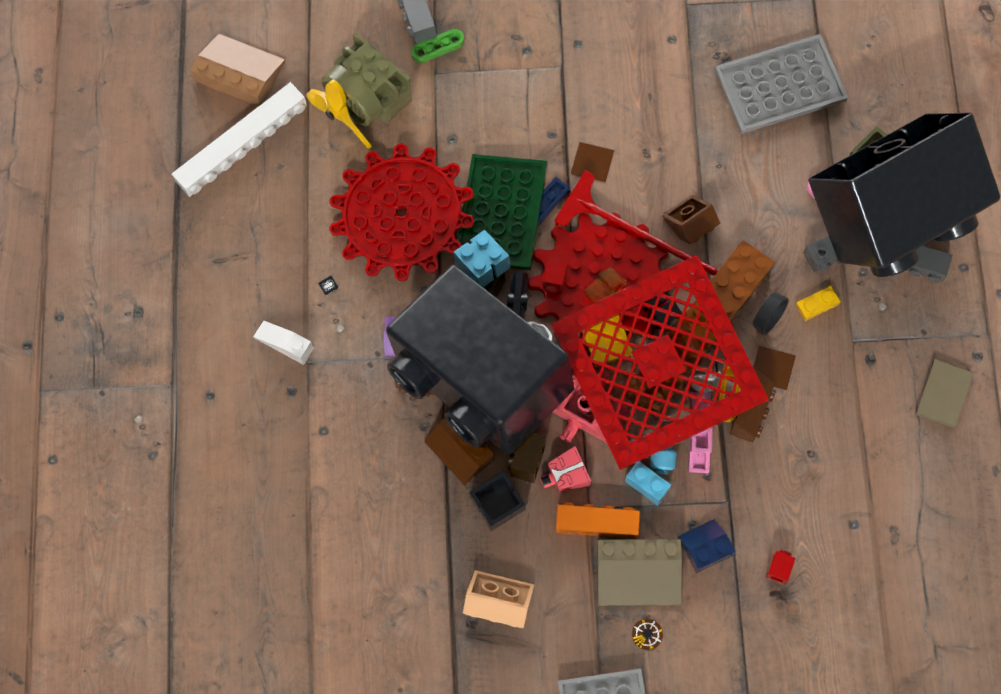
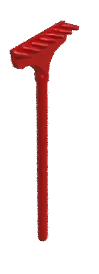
(581, 201)

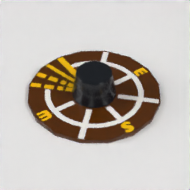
(647, 634)

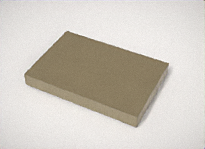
(944, 393)

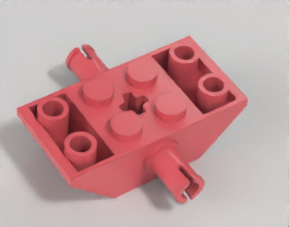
(583, 418)

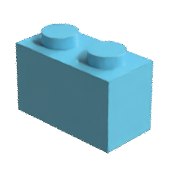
(647, 483)

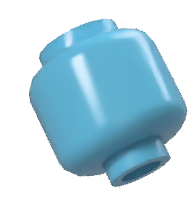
(664, 461)

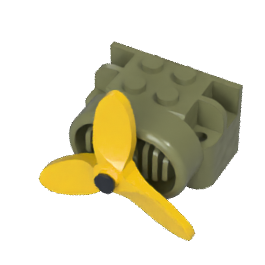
(362, 88)

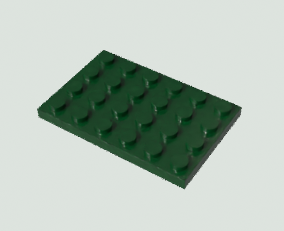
(506, 204)

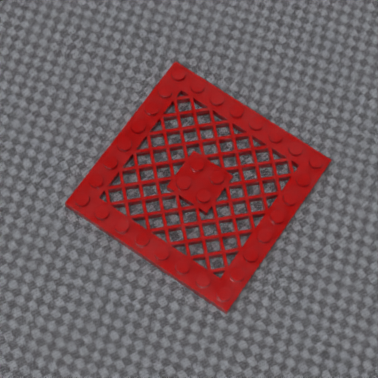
(659, 362)

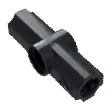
(518, 295)

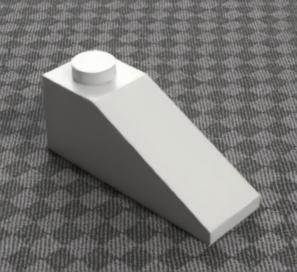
(284, 341)

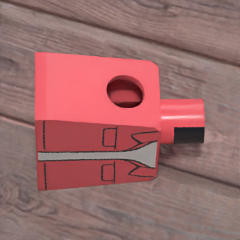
(567, 472)

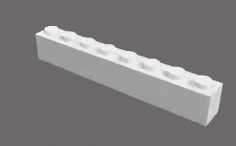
(239, 139)

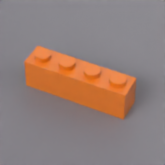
(597, 521)

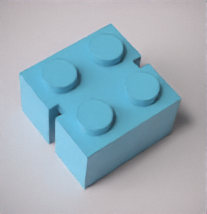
(479, 256)

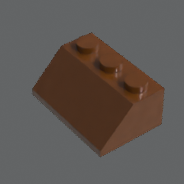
(748, 423)
(457, 454)

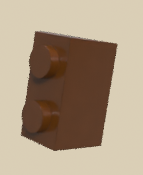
(692, 219)

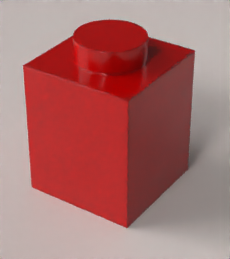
(554, 276)
(780, 566)

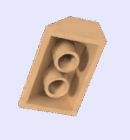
(498, 599)

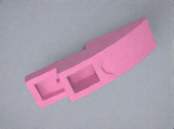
(701, 444)

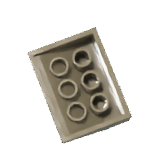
(639, 572)

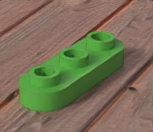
(442, 40)

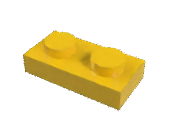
(817, 303)

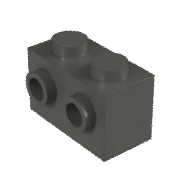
(820, 254)

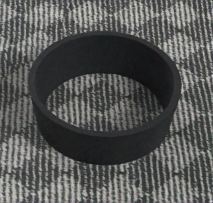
(770, 313)

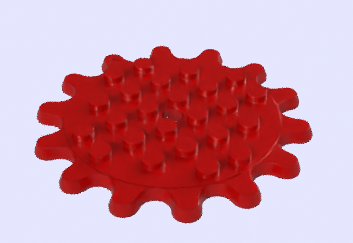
(397, 184)
(587, 255)

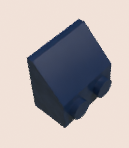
(706, 545)

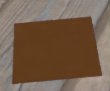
(592, 159)
(775, 366)

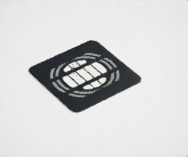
(328, 285)

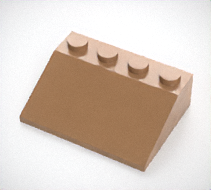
(237, 69)

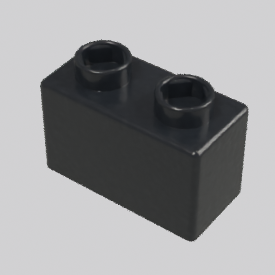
(906, 192)
(478, 361)

